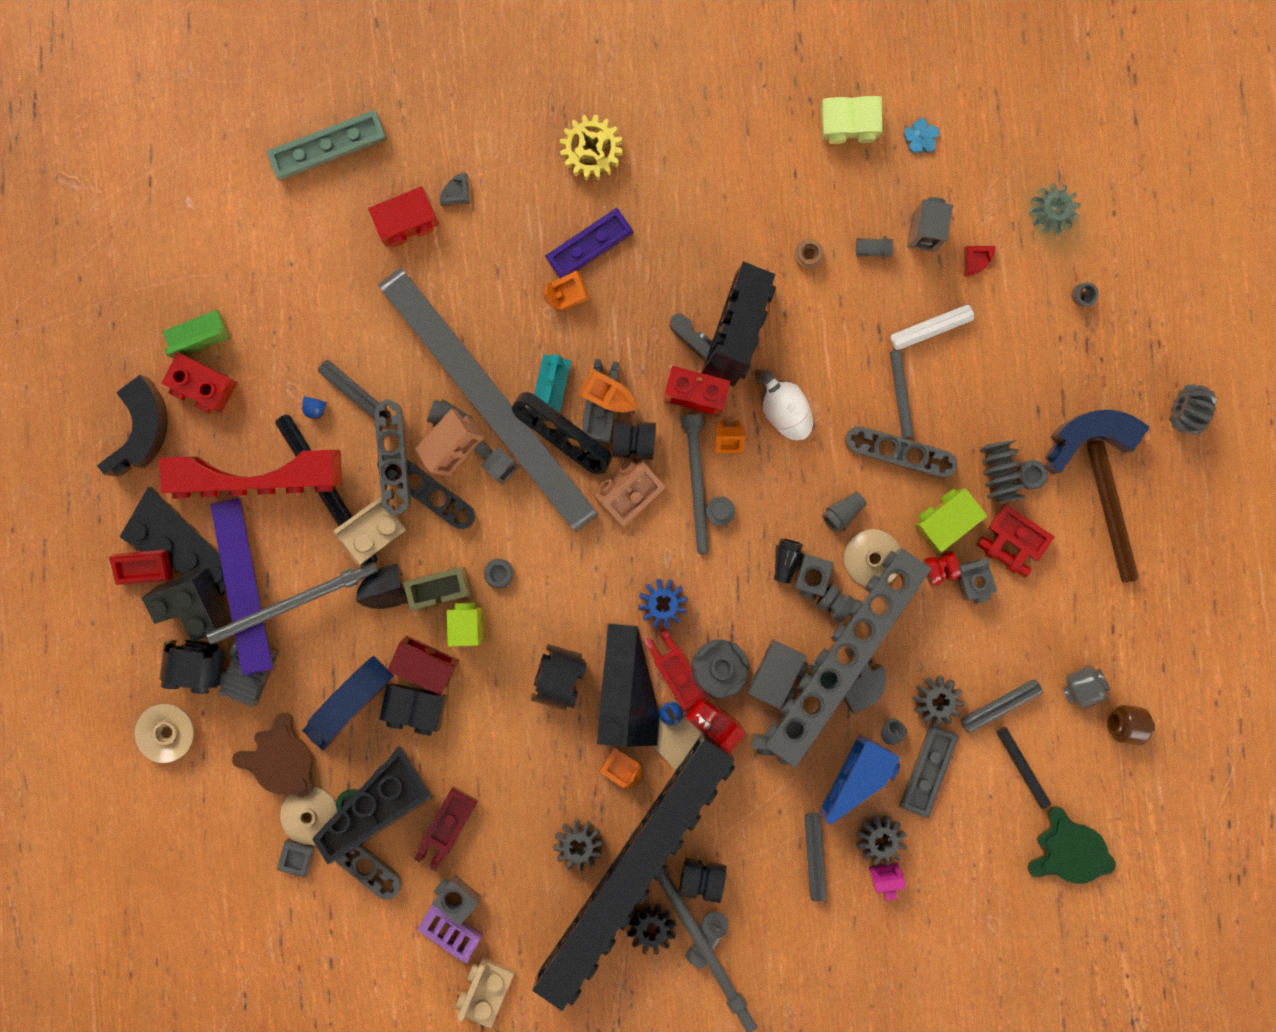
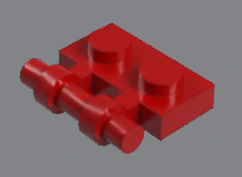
(1019, 532)

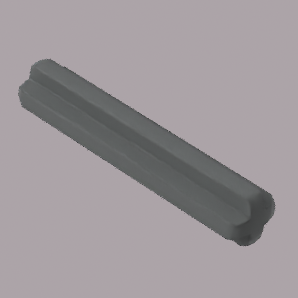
(350, 389)
(1001, 706)
(815, 856)

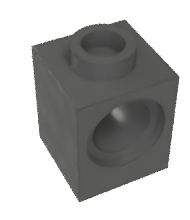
(824, 569)
(460, 911)

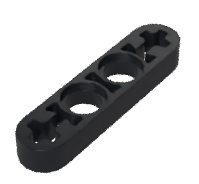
(564, 431)
(425, 491)

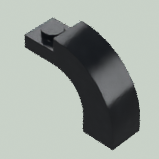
(147, 431)

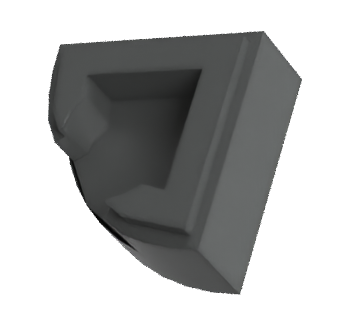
(456, 191)

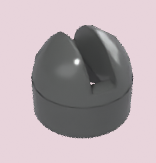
(1088, 297)
(893, 732)

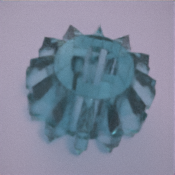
(1061, 201)

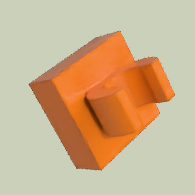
(729, 438)

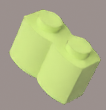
(851, 118)

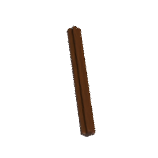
(1112, 511)

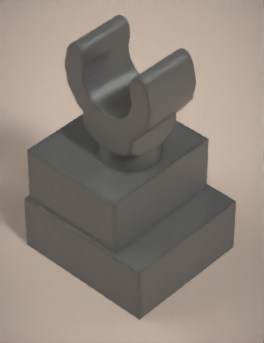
(496, 462)

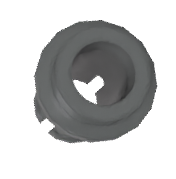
(874, 247)

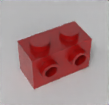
(198, 382)

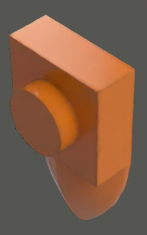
(607, 392)

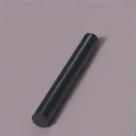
(1023, 767)

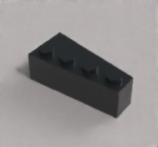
(740, 324)
(379, 803)

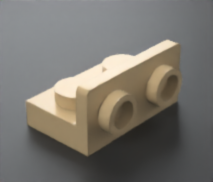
(486, 993)

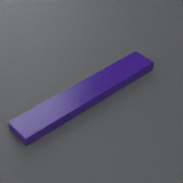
(241, 584)

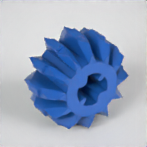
(673, 603)

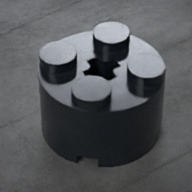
(191, 666)
(558, 677)

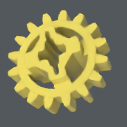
(583, 155)

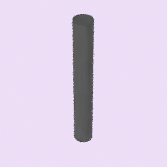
(901, 394)

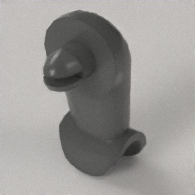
(713, 928)

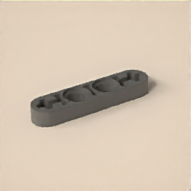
(900, 452)
(387, 458)

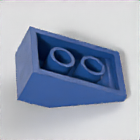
(861, 775)

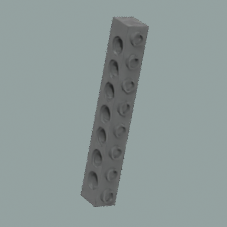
(912, 574)

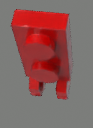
(676, 671)

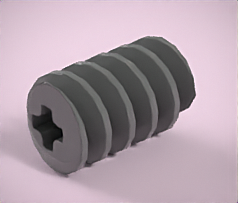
(1002, 471)

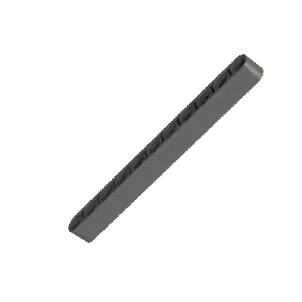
(488, 399)

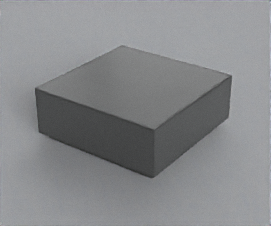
(296, 858)

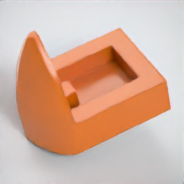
(566, 292)
(622, 769)

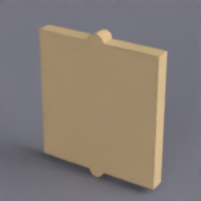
(676, 740)

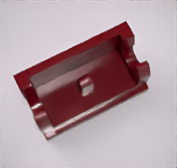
(422, 665)

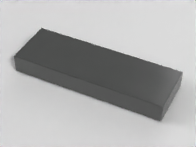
(929, 771)

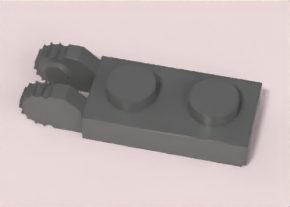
(696, 341)
(598, 420)

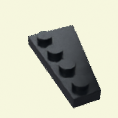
(160, 527)

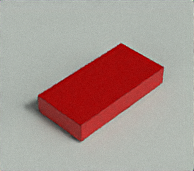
(141, 567)

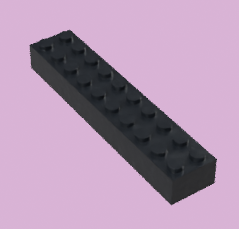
(632, 872)

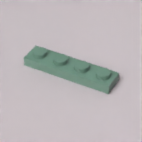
(326, 145)

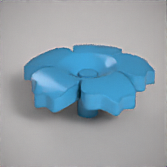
(921, 137)

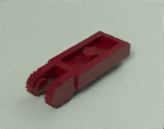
(447, 825)

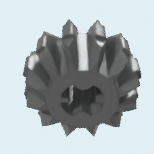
(1193, 409)
(932, 692)
(887, 848)
(576, 855)

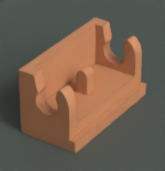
(449, 443)

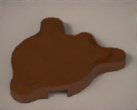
(280, 760)

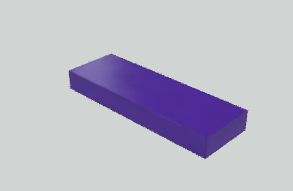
(589, 243)

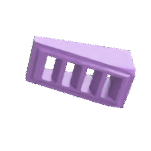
(452, 947)

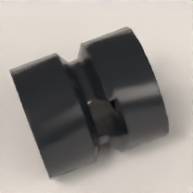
(634, 439)
(702, 880)

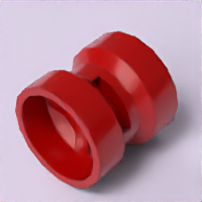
(943, 568)

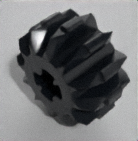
(663, 928)

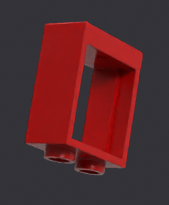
(702, 396)

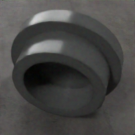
(720, 511)

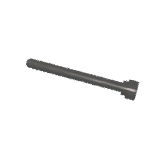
(692, 426)

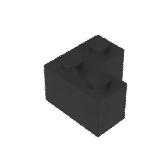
(191, 598)

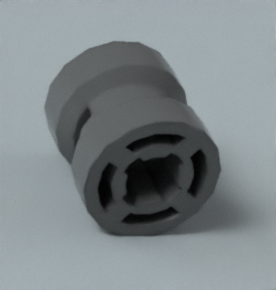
(835, 603)

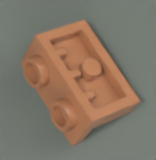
(629, 490)

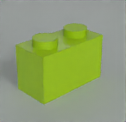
(950, 519)
(465, 625)

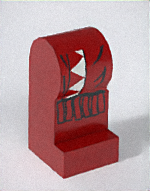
(716, 724)

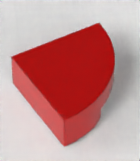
(977, 259)

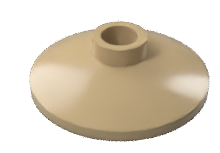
(859, 550)
(151, 737)
(318, 803)

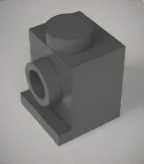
(969, 572)

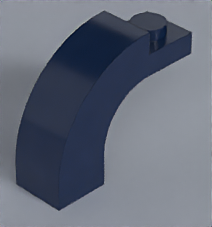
(1109, 425)
(347, 702)

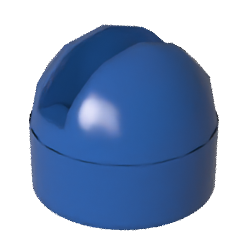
(313, 407)
(677, 711)

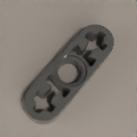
(375, 887)

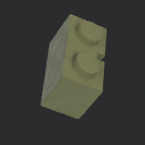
(428, 589)

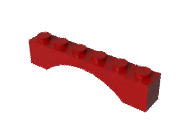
(194, 474)

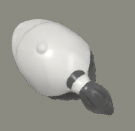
(785, 406)

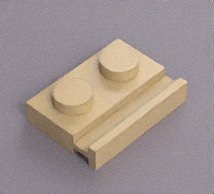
(368, 532)

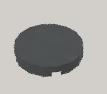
(720, 668)

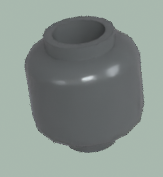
(1086, 687)

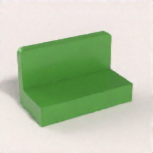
(195, 334)

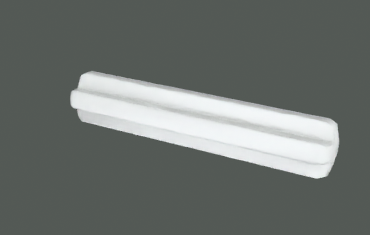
(932, 327)

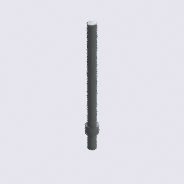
(347, 578)
(736, 1001)

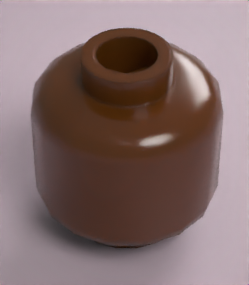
(1131, 725)

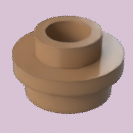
(813, 246)

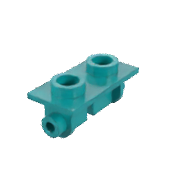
(552, 380)

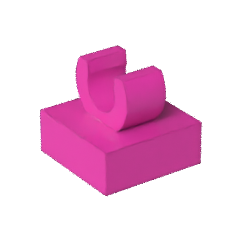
(887, 880)

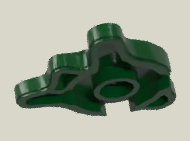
(1072, 851)

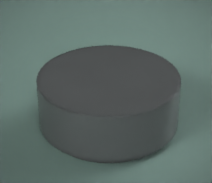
(1033, 474)
(498, 573)

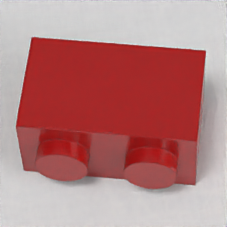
(404, 217)

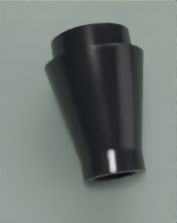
(787, 558)

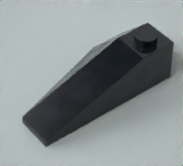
(627, 697)

